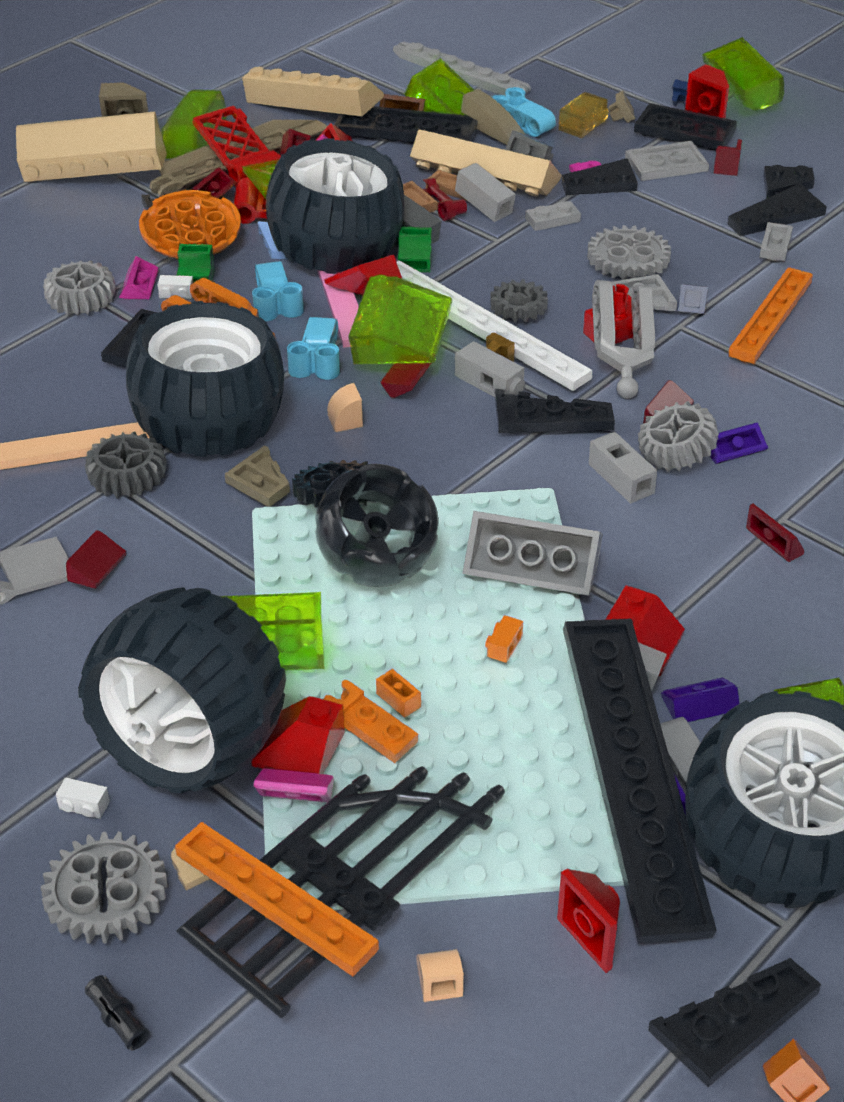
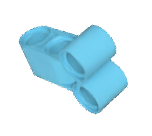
(530, 116)
(275, 293)
(316, 351)

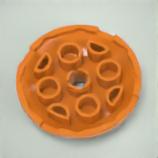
(189, 219)

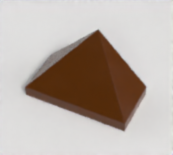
(402, 102)

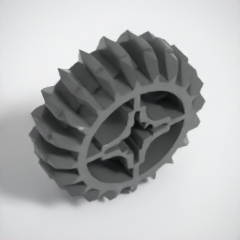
(125, 464)

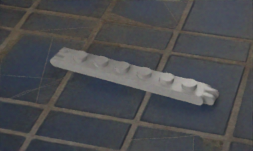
(467, 70)

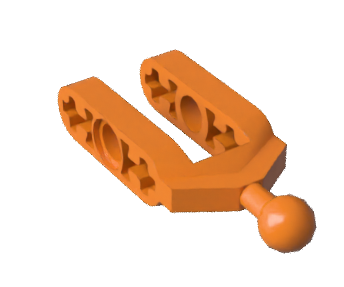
(211, 292)

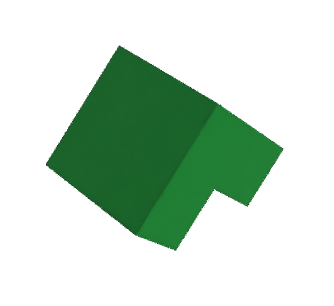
(416, 247)
(196, 261)

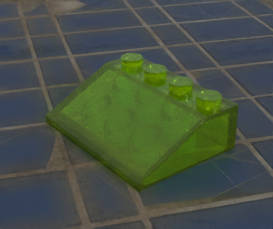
(398, 323)

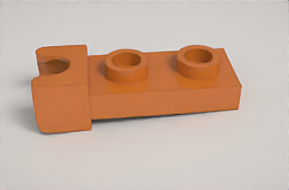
(374, 724)

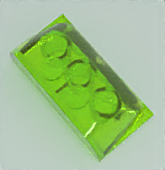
(748, 73)
(179, 132)

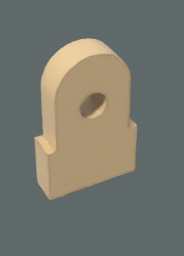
(186, 873)

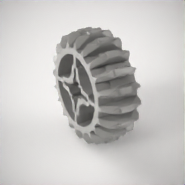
(79, 287)
(678, 436)

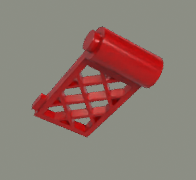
(246, 157)
(249, 201)

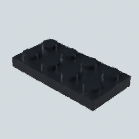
(685, 126)

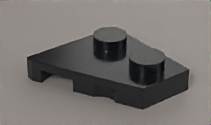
(781, 178)

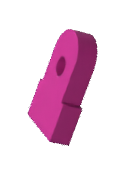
(580, 166)

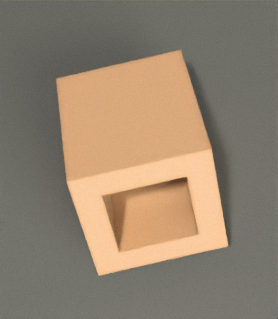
(345, 409)
(440, 975)

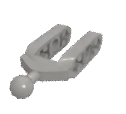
(624, 358)

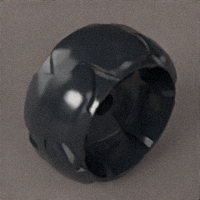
(367, 553)

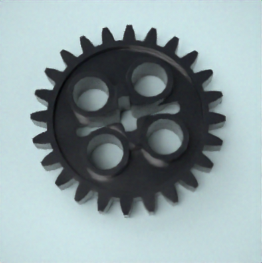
(312, 483)

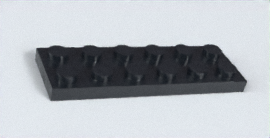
(404, 124)

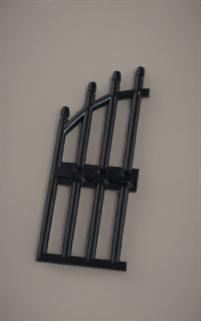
(335, 878)

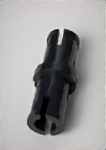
(117, 1012)

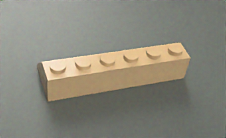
(310, 91)
(90, 147)
(510, 168)

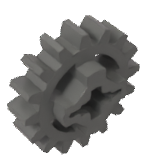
(519, 300)

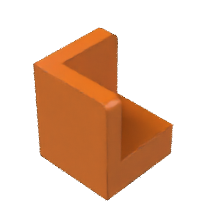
(795, 1075)

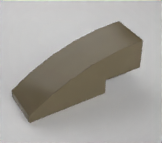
(491, 115)

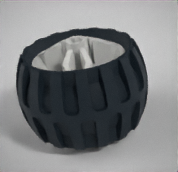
(334, 204)
(183, 689)

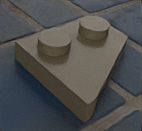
(259, 478)

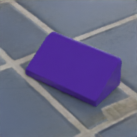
(738, 443)
(701, 699)

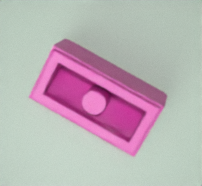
(139, 280)
(294, 785)

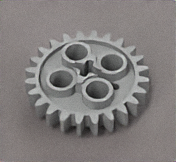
(629, 252)
(76, 884)

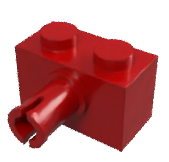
(622, 315)

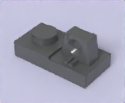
(528, 146)

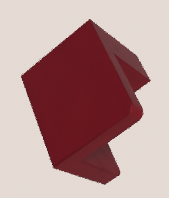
(727, 159)

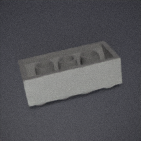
(532, 553)

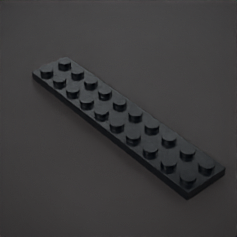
(638, 783)

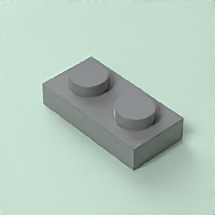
(553, 215)
(776, 241)

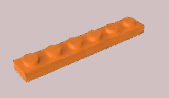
(770, 315)
(278, 899)

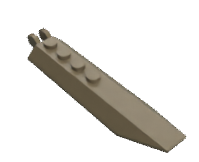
(194, 166)

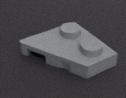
(661, 294)

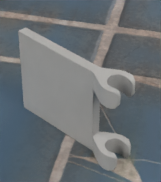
(32, 567)

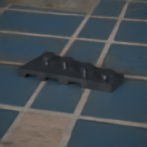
(782, 208)
(551, 414)
(733, 1022)

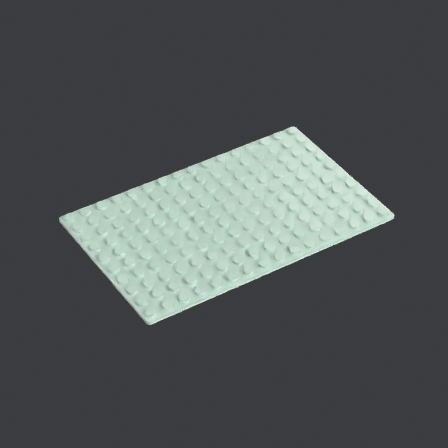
(477, 715)

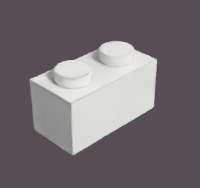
(175, 285)
(82, 798)

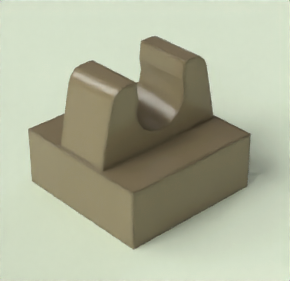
(622, 108)

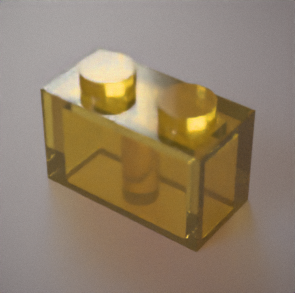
(583, 114)

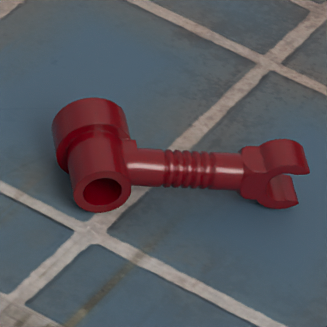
(446, 207)

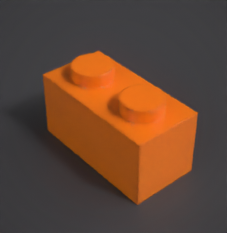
(504, 638)
(398, 693)

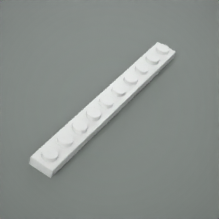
(483, 323)

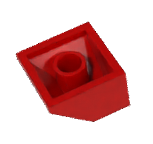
(357, 278)
(303, 737)
(589, 914)

